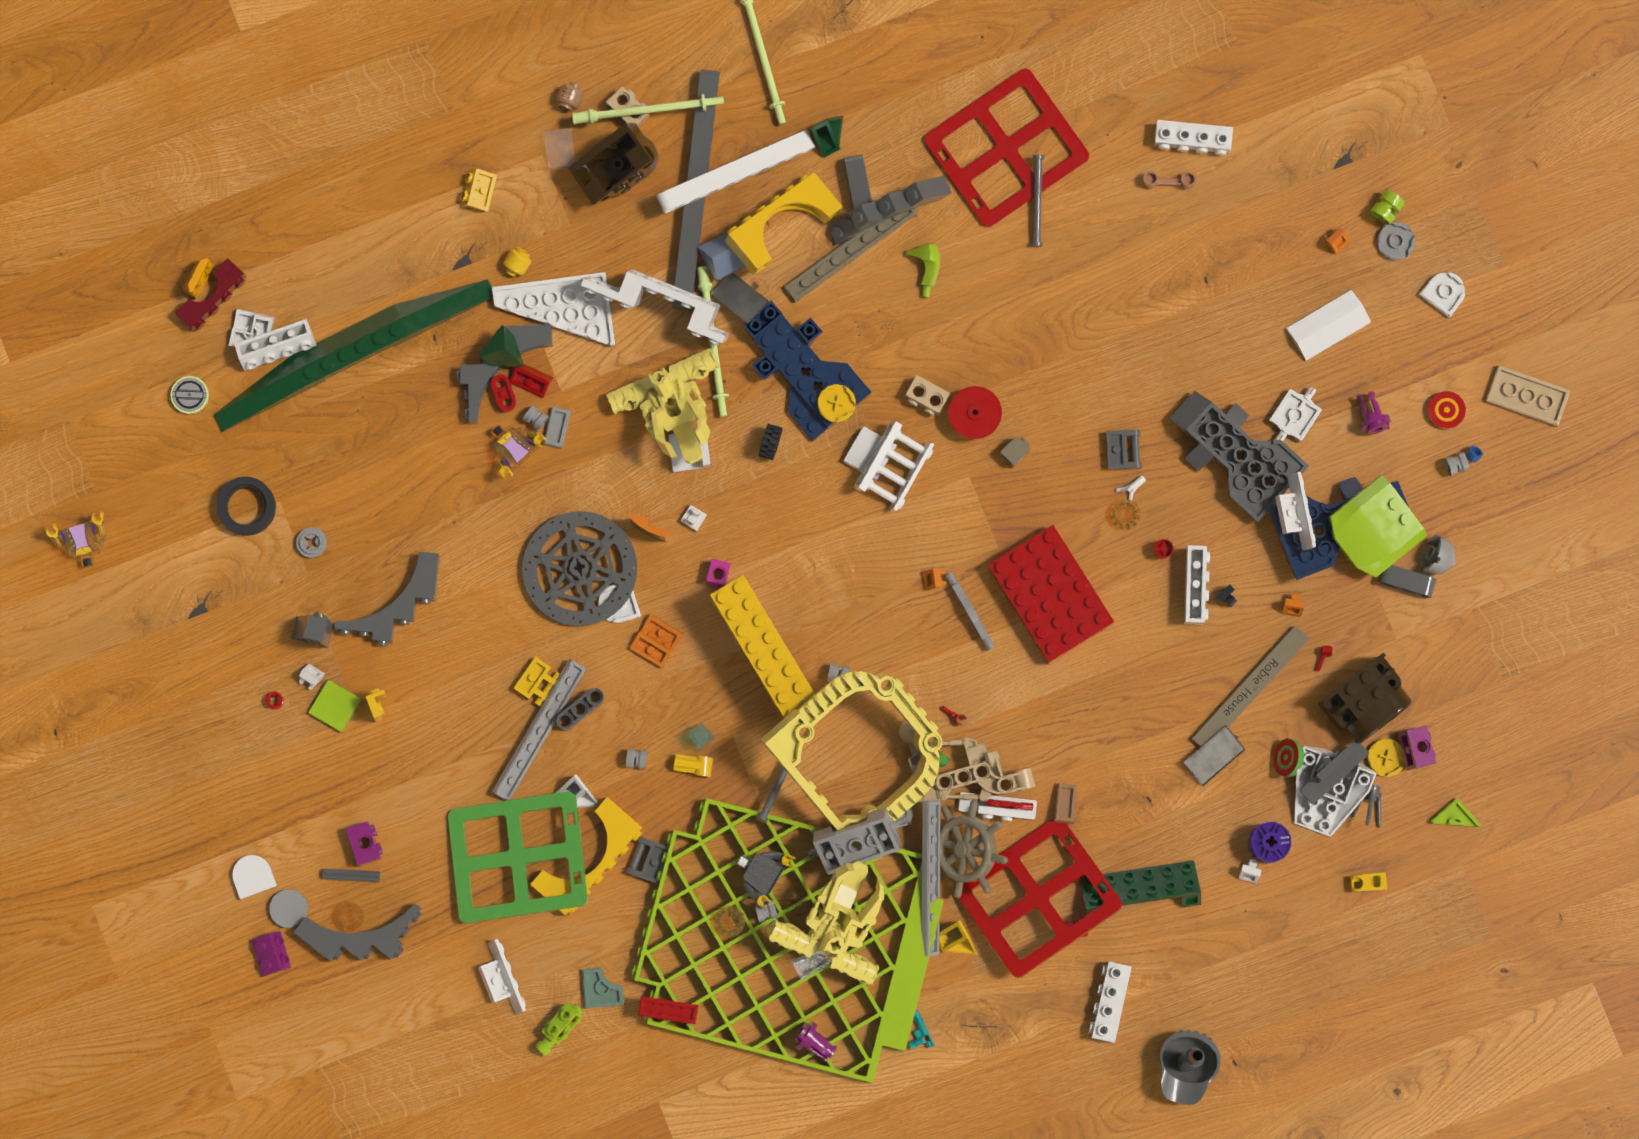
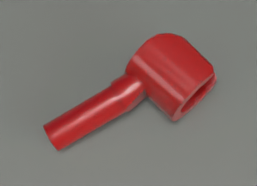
(1325, 651)
(955, 716)

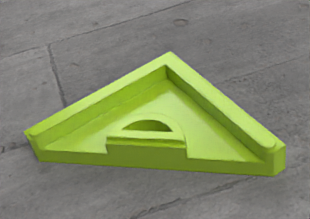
(1457, 815)

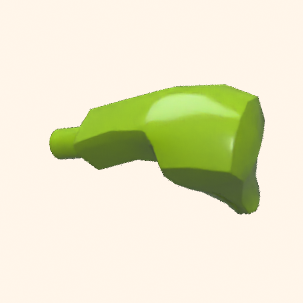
(930, 256)

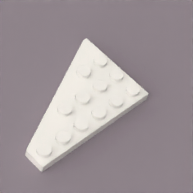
(560, 304)

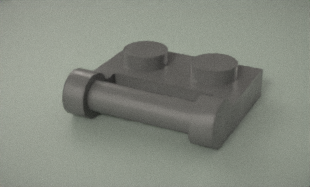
(1117, 449)
(653, 861)

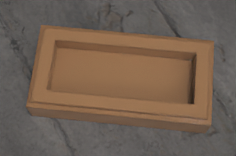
(1065, 803)

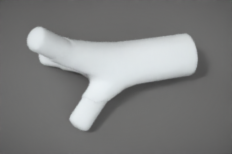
(1131, 488)

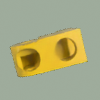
(1368, 882)

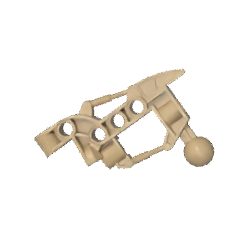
(977, 757)

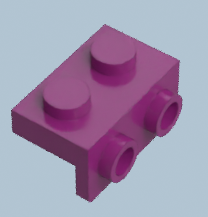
(271, 953)

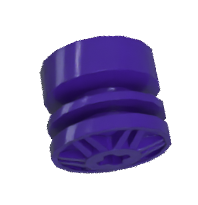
(1260, 849)

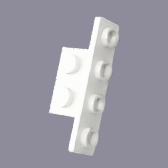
(1295, 513)
(1005, 813)
(499, 979)

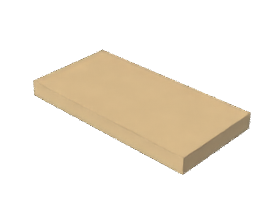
(1527, 396)

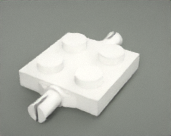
(1295, 414)

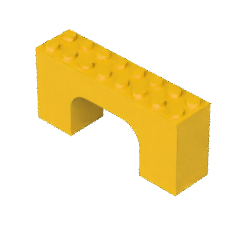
(762, 646)

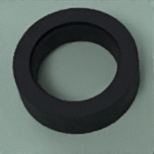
(246, 529)

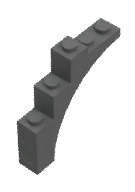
(888, 206)
(478, 376)
(382, 624)
(359, 944)

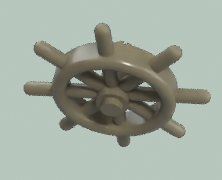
(967, 849)

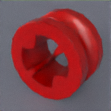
(280, 700)

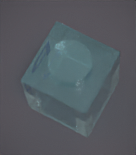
(701, 736)

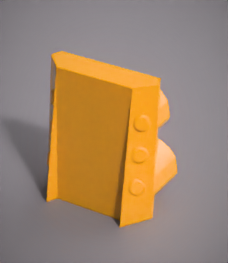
(197, 277)

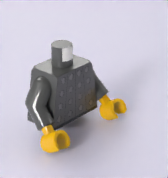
(763, 874)

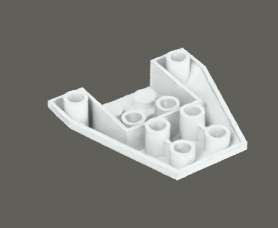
(1336, 804)

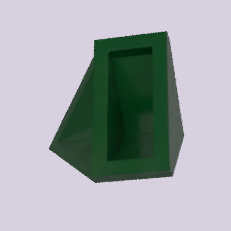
(827, 135)
(502, 350)

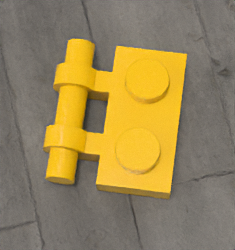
(533, 677)

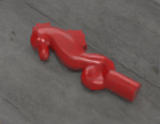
(1009, 804)

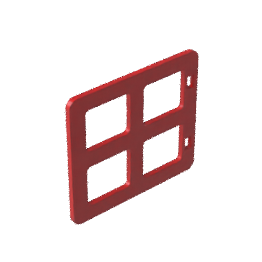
(1007, 146)
(1038, 898)

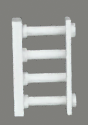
(875, 465)

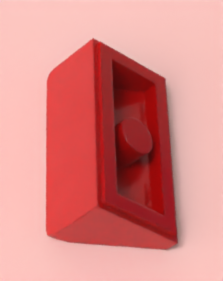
(531, 380)

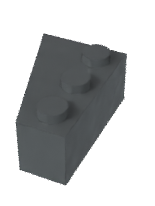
(313, 629)

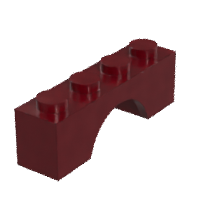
(196, 313)

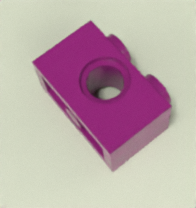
(1413, 757)
(356, 834)

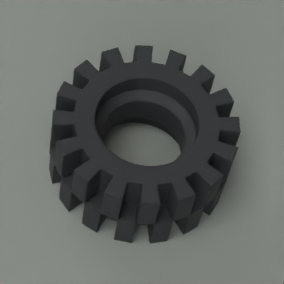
(770, 441)

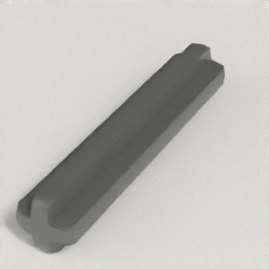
(352, 875)

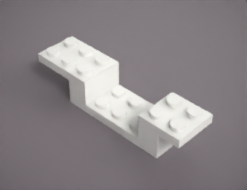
(634, 287)

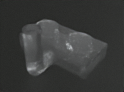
(806, 966)

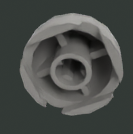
(1438, 557)

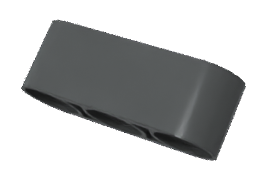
(857, 180)
(1408, 581)
(584, 700)

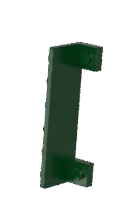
(1147, 885)

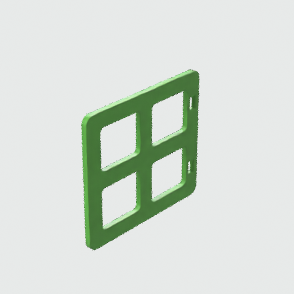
(516, 857)

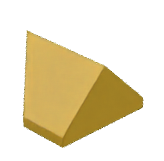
(956, 940)

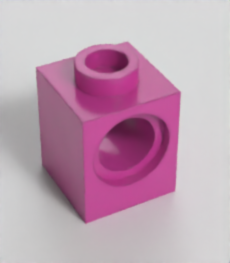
(718, 565)

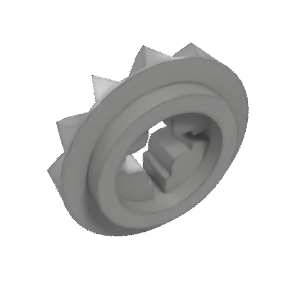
(311, 533)

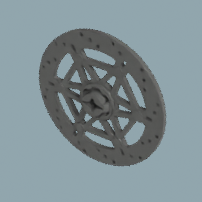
(623, 587)

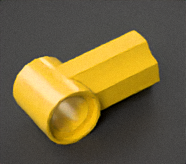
(697, 765)

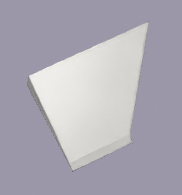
(582, 794)

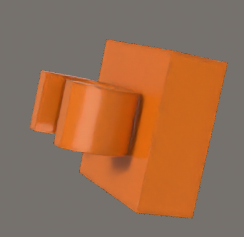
(1337, 239)
(933, 579)
(1293, 605)

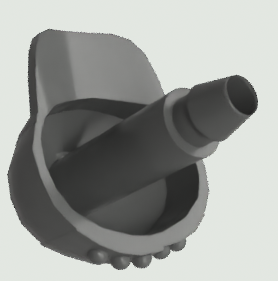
(1187, 1066)

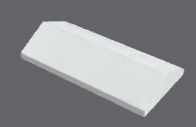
(1328, 325)

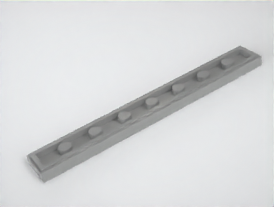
(539, 730)
(930, 871)

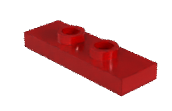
(668, 1010)

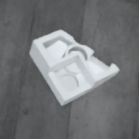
(249, 325)

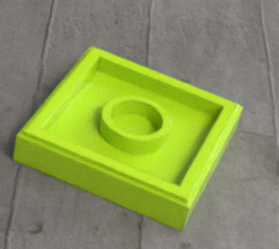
(335, 706)

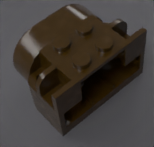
(615, 164)
(1367, 700)

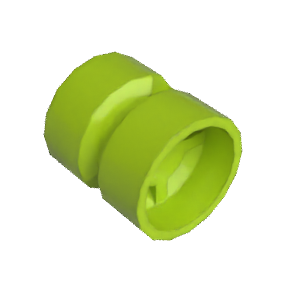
(1387, 207)

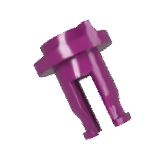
(1374, 421)
(814, 1041)

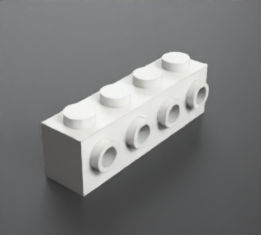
(1193, 137)
(275, 345)
(1195, 585)
(1111, 1001)

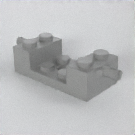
(876, 835)

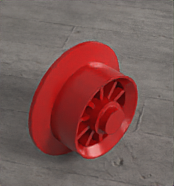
(975, 412)

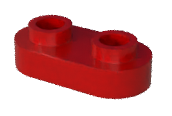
(504, 393)

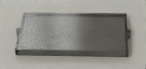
(739, 297)
(1214, 755)

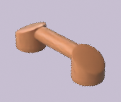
(1151, 180)

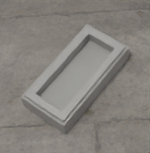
(557, 427)

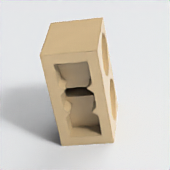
(632, 102)
(930, 391)

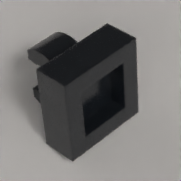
(1226, 596)

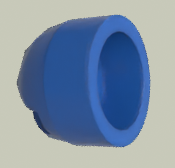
(1474, 454)

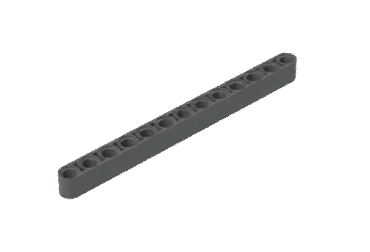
(698, 166)

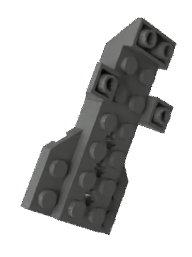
(1220, 437)

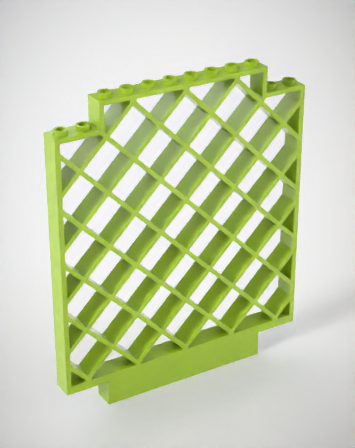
(907, 971)

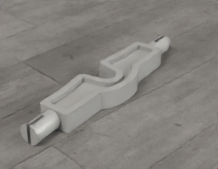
(970, 611)

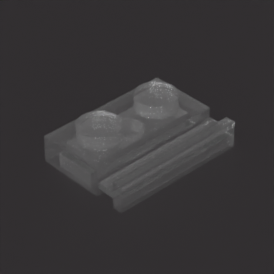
(559, 148)

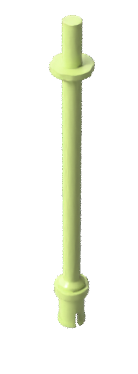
(777, 104)
(592, 115)
(705, 286)

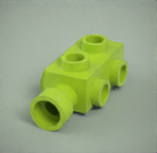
(561, 1022)

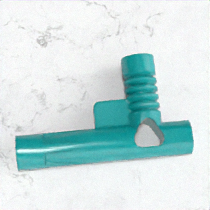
(920, 1033)

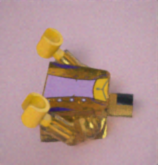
(513, 447)
(81, 540)

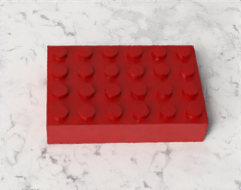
(1050, 594)

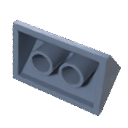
(720, 257)

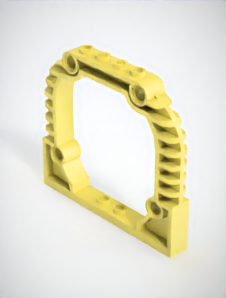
(787, 744)

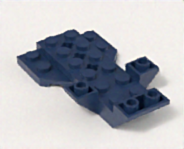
(789, 353)
(1324, 554)

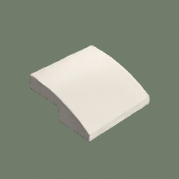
(863, 449)

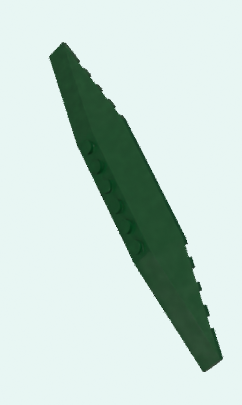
(351, 347)

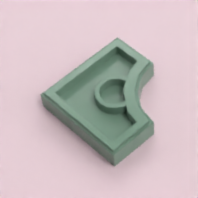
(599, 991)

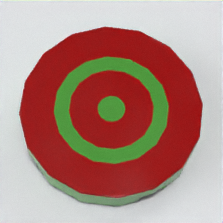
(1288, 757)

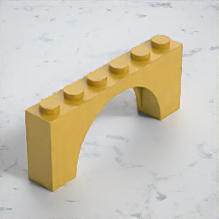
(808, 195)
(620, 832)

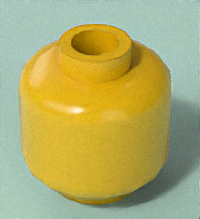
(517, 262)

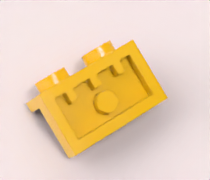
(478, 189)
(376, 707)

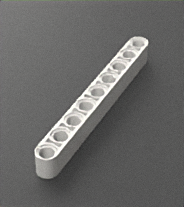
(735, 171)

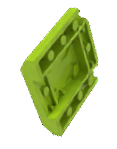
(1376, 527)

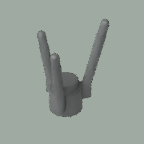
(1371, 797)

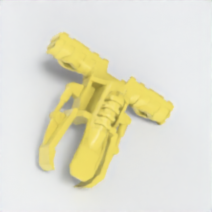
(671, 404)
(836, 924)

